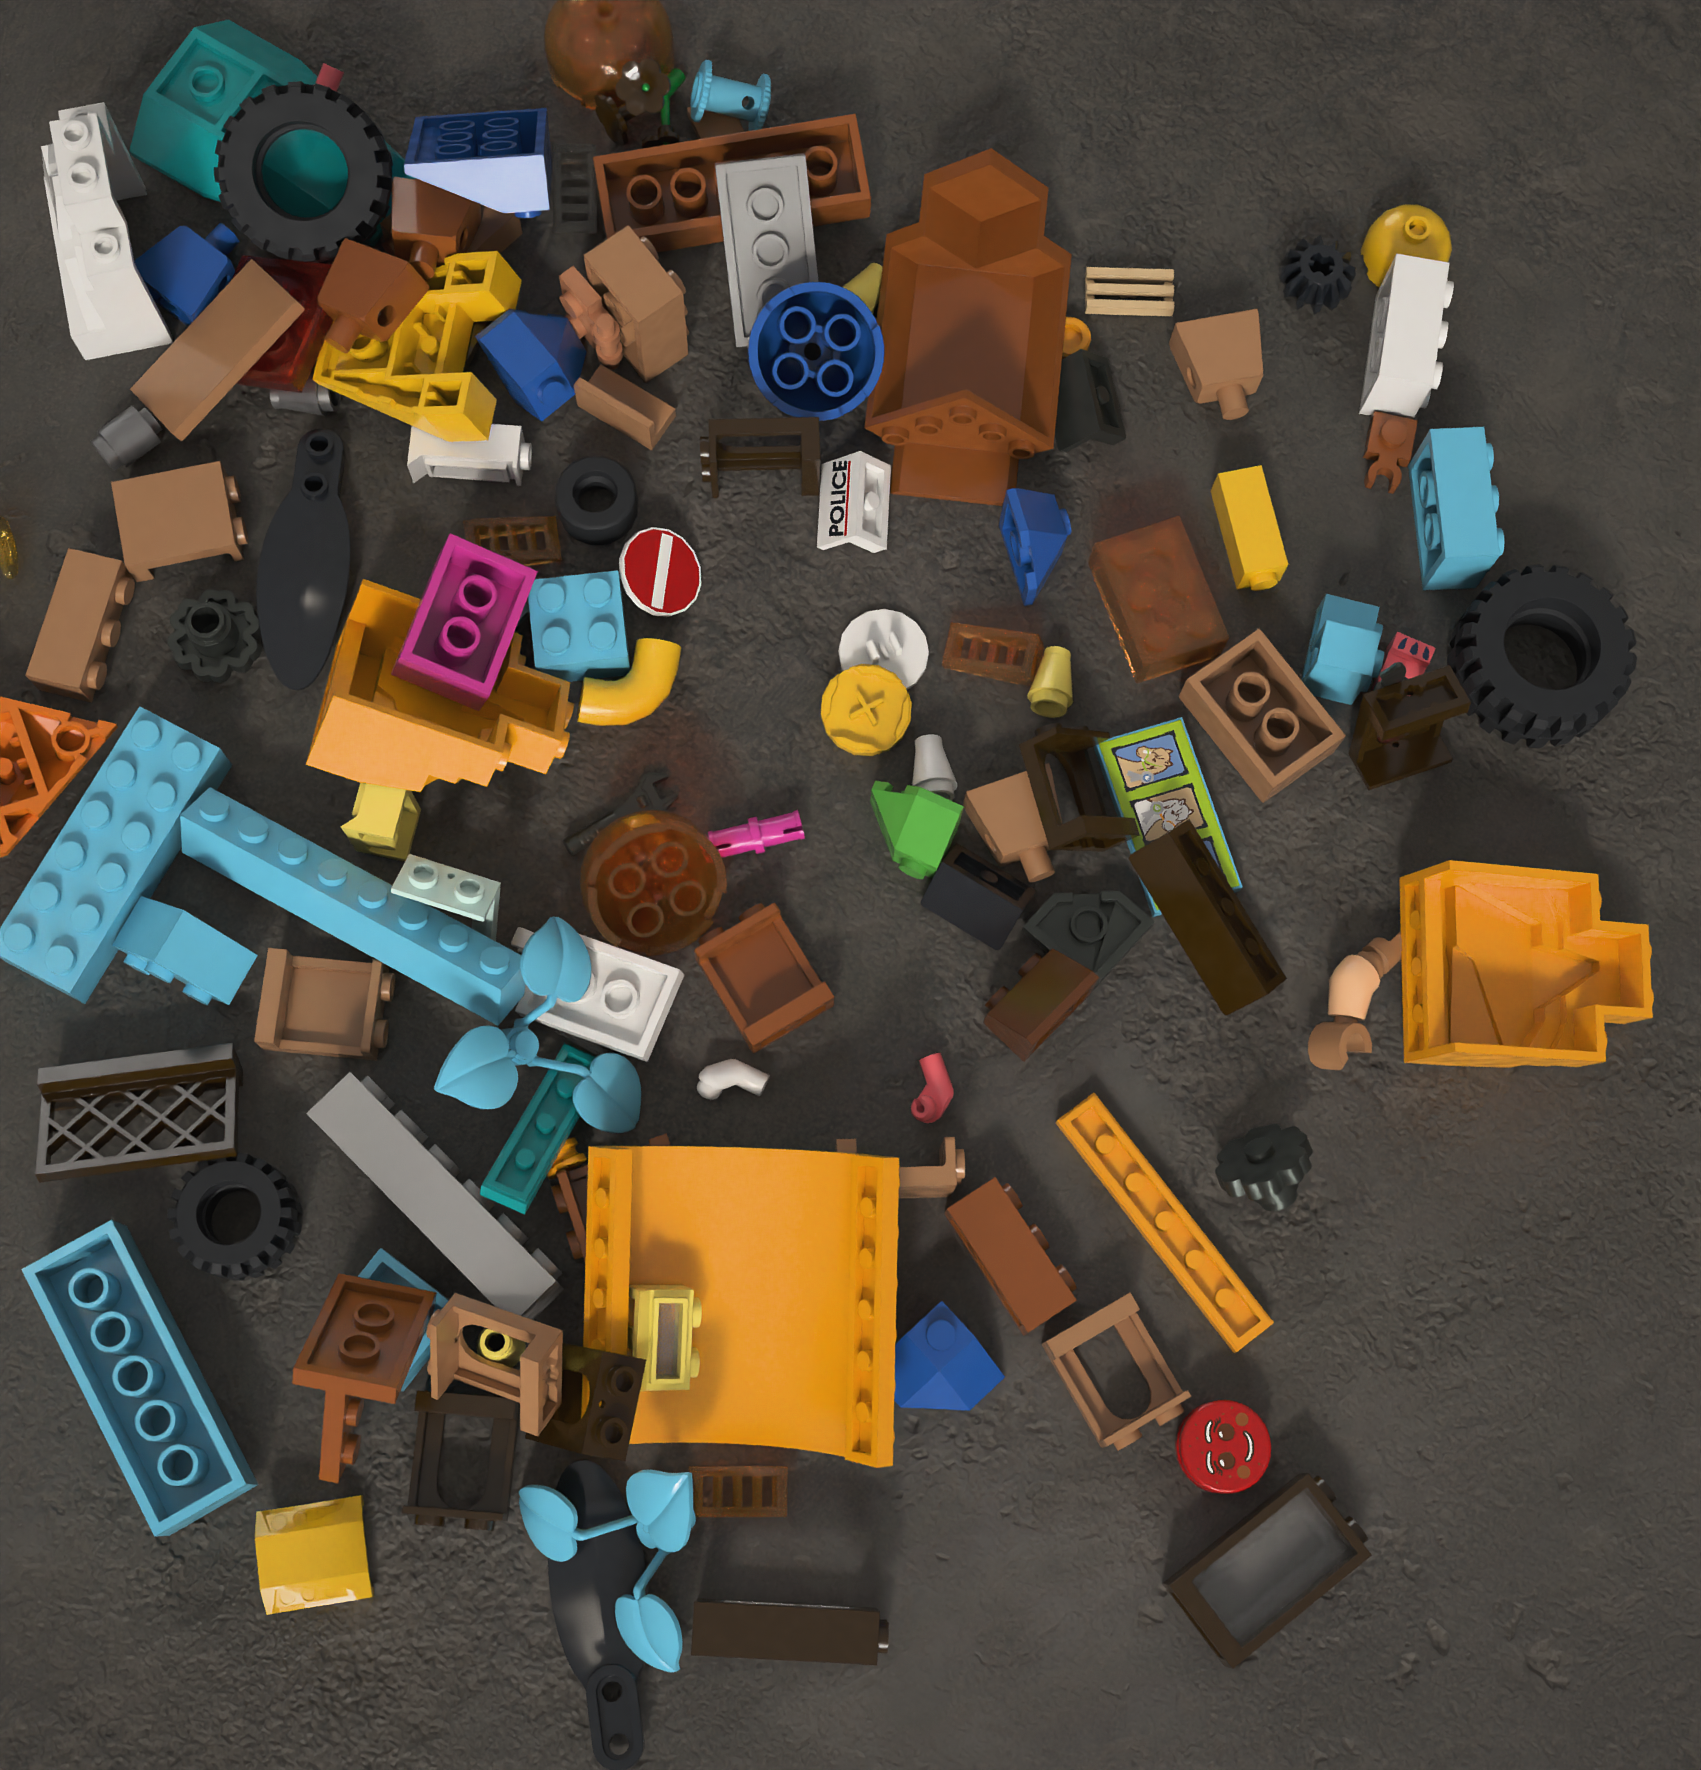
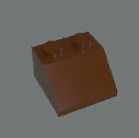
(1039, 1001)

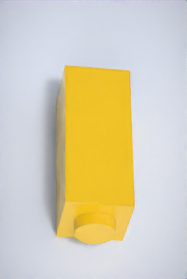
(1249, 528)

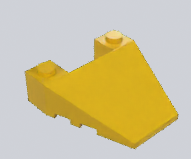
(422, 364)

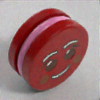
(1223, 1446)

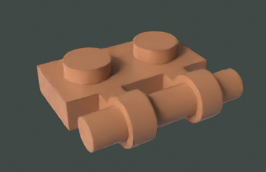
(590, 318)

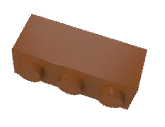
(1011, 1255)

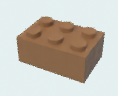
(641, 300)
(1261, 715)

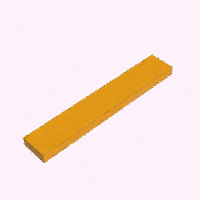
(1164, 1223)

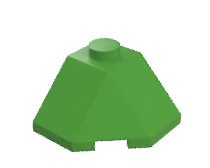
(915, 826)

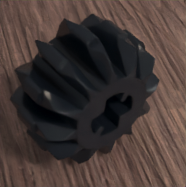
(1317, 274)

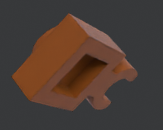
(1389, 445)

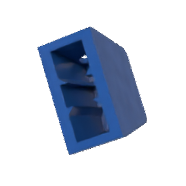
(187, 270)

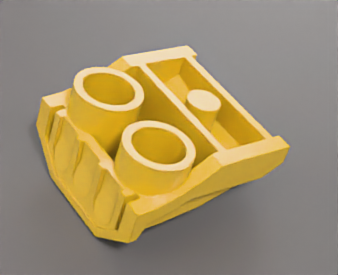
(312, 1555)

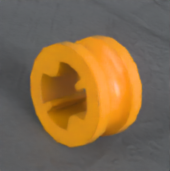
(567, 1158)

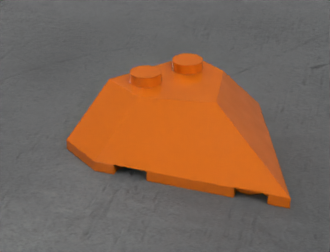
(38, 760)

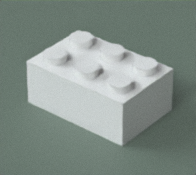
(1406, 337)

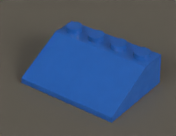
(486, 157)

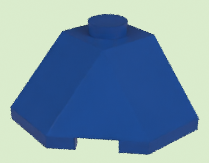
(534, 358)
(1033, 537)
(942, 1365)

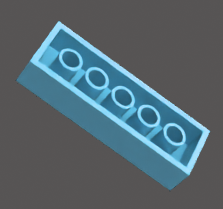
(109, 854)
(139, 1378)

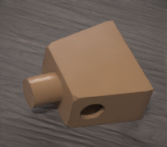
(1220, 359)
(1011, 823)

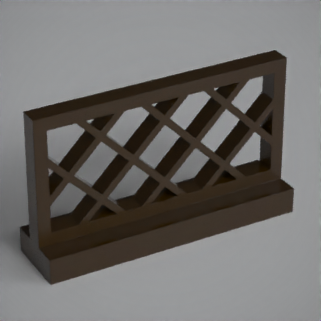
(138, 1082)

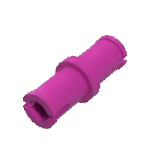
(757, 834)

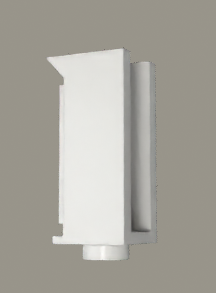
(494, 459)

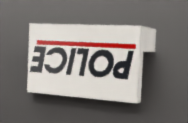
(854, 502)

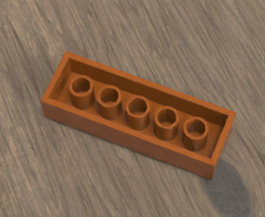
(673, 189)

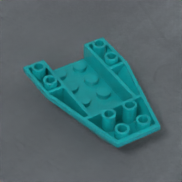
(198, 92)

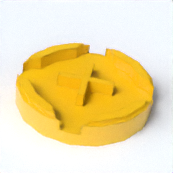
(866, 710)

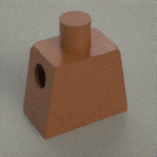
(430, 224)
(368, 294)

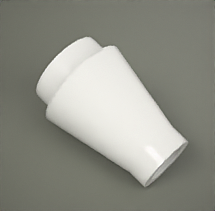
(932, 767)

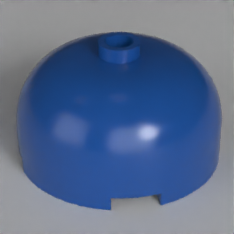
(848, 345)

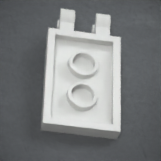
(622, 1003)

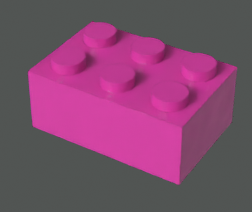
(464, 622)

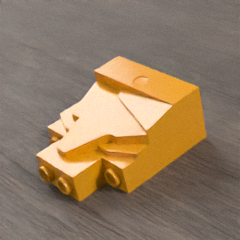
(407, 736)
(1515, 967)

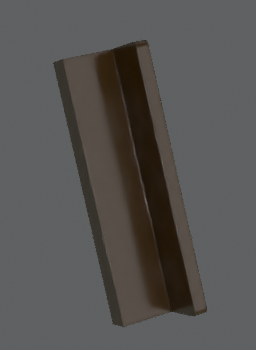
(1207, 918)

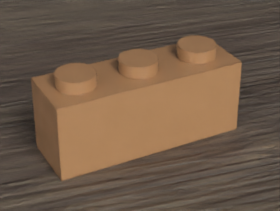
(81, 625)

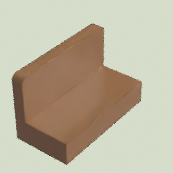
(624, 406)

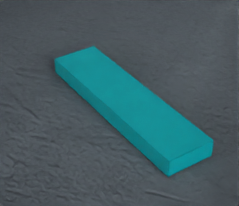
(537, 1137)

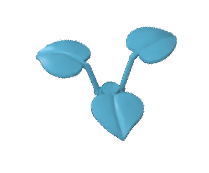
(485, 1059)
(664, 1518)

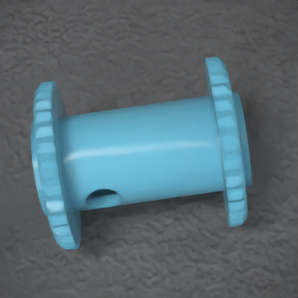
(726, 96)

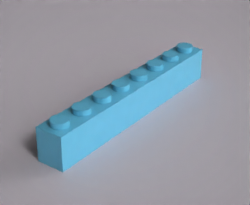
(353, 905)

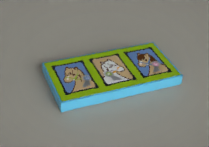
(1161, 785)

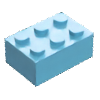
(1455, 508)

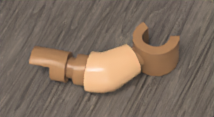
(1348, 1002)

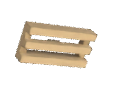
(1129, 284)

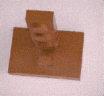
(360, 1352)

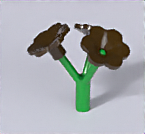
(643, 90)

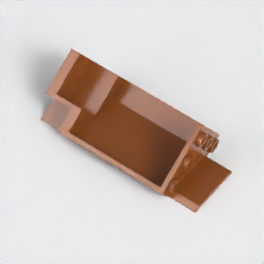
(970, 333)

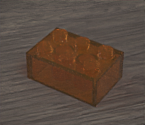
(1158, 599)

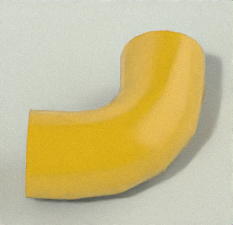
(635, 694)

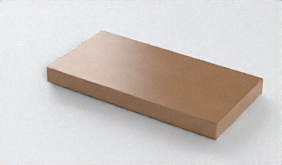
(217, 349)

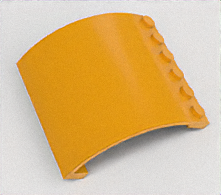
(790, 1286)

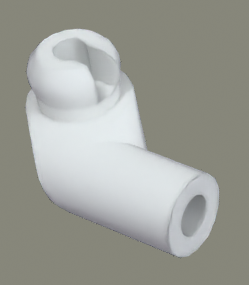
(730, 1073)

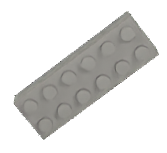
(433, 1199)

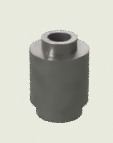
(127, 437)

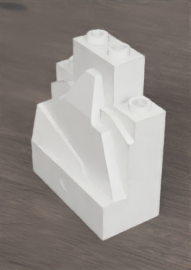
(101, 285)

